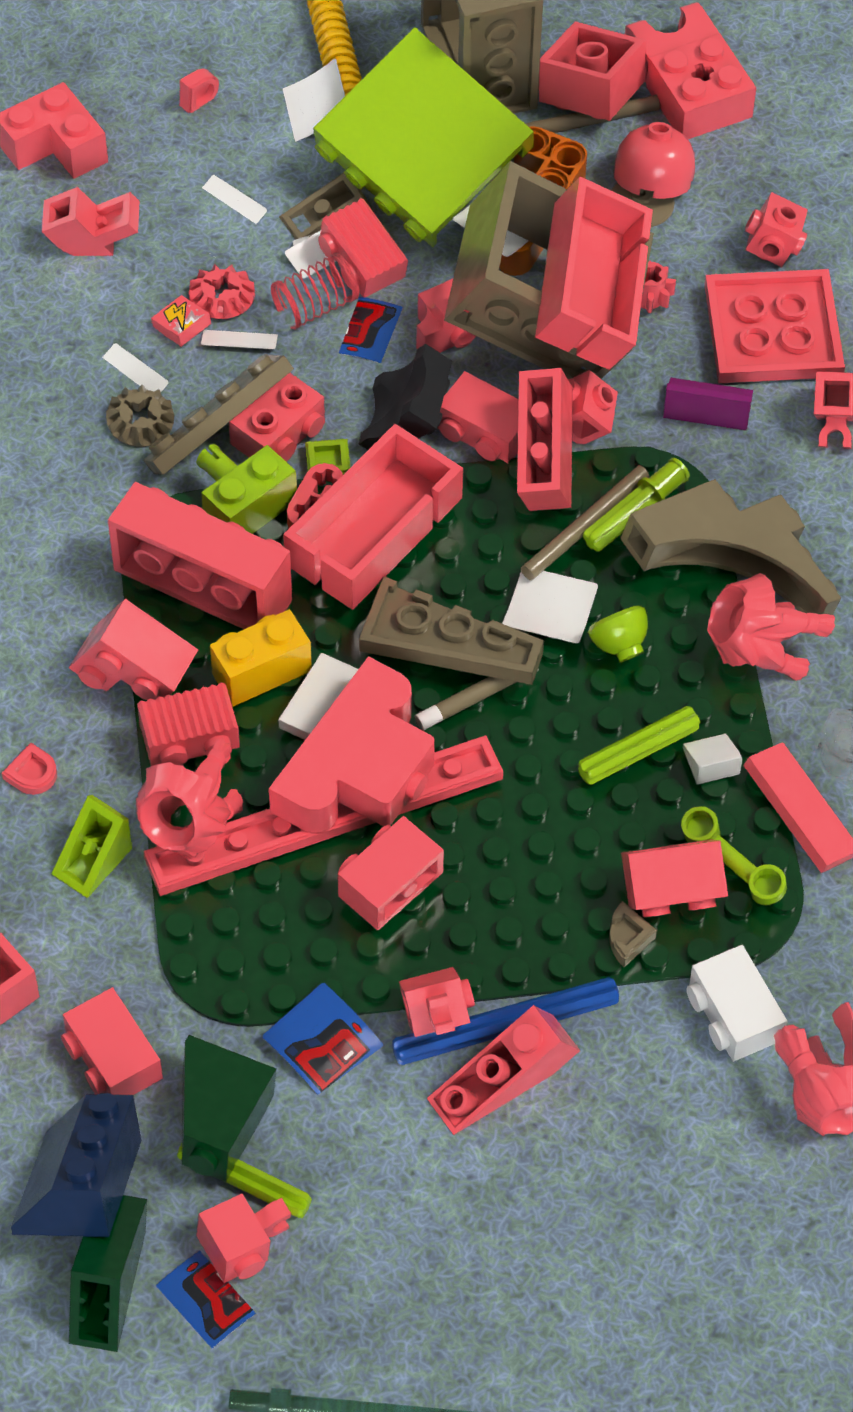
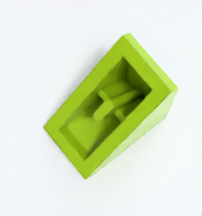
(93, 847)

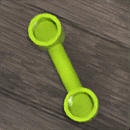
(765, 882)

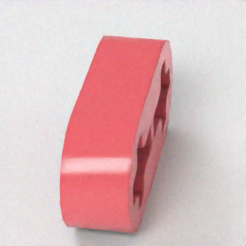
(307, 491)

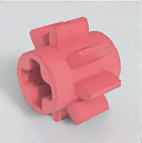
(657, 287)

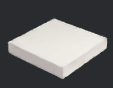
(315, 695)

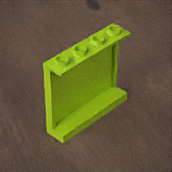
(421, 136)

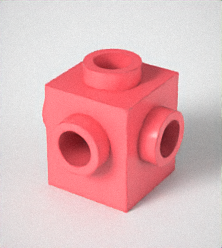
(776, 230)
(591, 407)

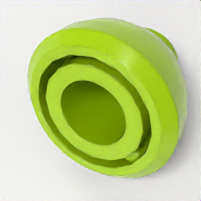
(621, 633)

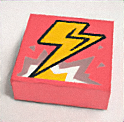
(181, 320)

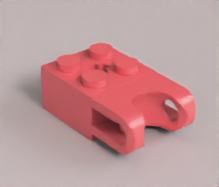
(695, 74)

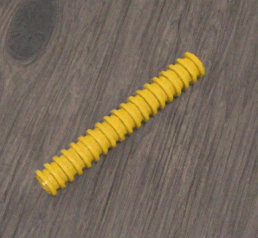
(334, 39)

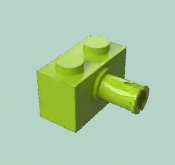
(249, 491)

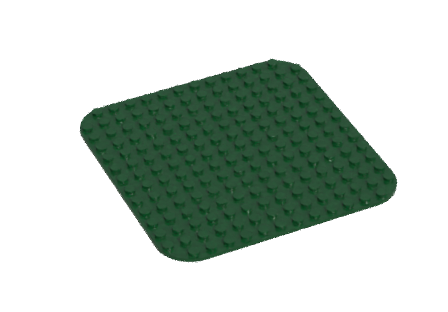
(526, 857)

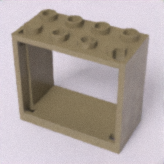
(493, 43)
(497, 303)

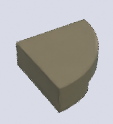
(629, 934)

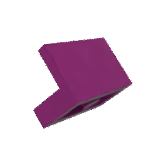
(707, 403)

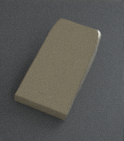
(322, 203)

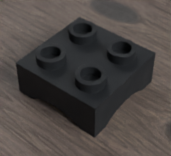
(410, 397)

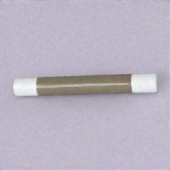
(460, 701)

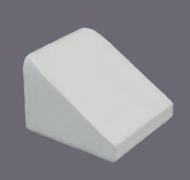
(713, 758)

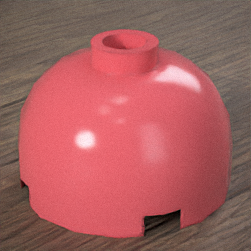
(656, 161)

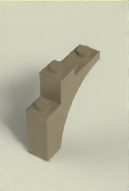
(710, 531)

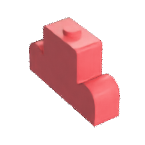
(357, 756)

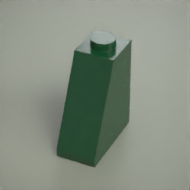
(220, 1105)
(105, 1278)

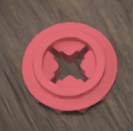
(232, 300)

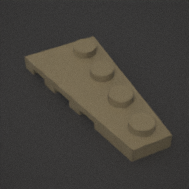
(226, 405)
(427, 633)

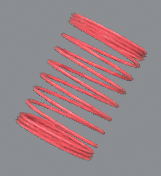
(337, 278)

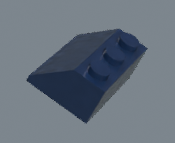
(81, 1170)

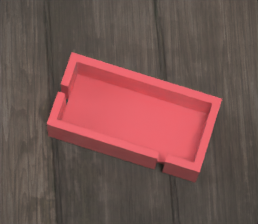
(594, 273)
(373, 516)

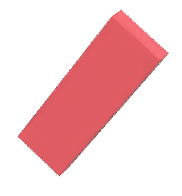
(801, 806)

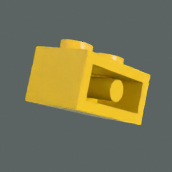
(261, 656)

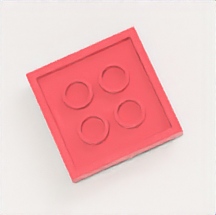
(773, 325)

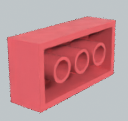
(199, 557)

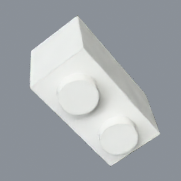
(735, 1002)

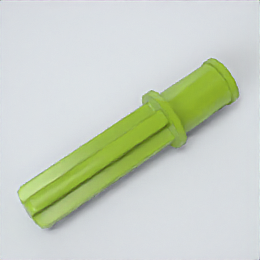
(648, 492)

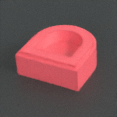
(197, 89)
(31, 771)

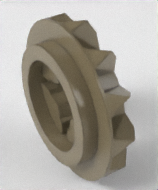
(144, 430)

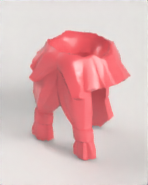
(751, 626)
(173, 786)
(820, 1088)

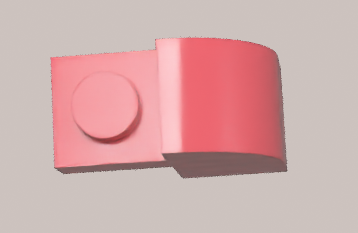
(86, 228)

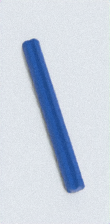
(492, 1023)

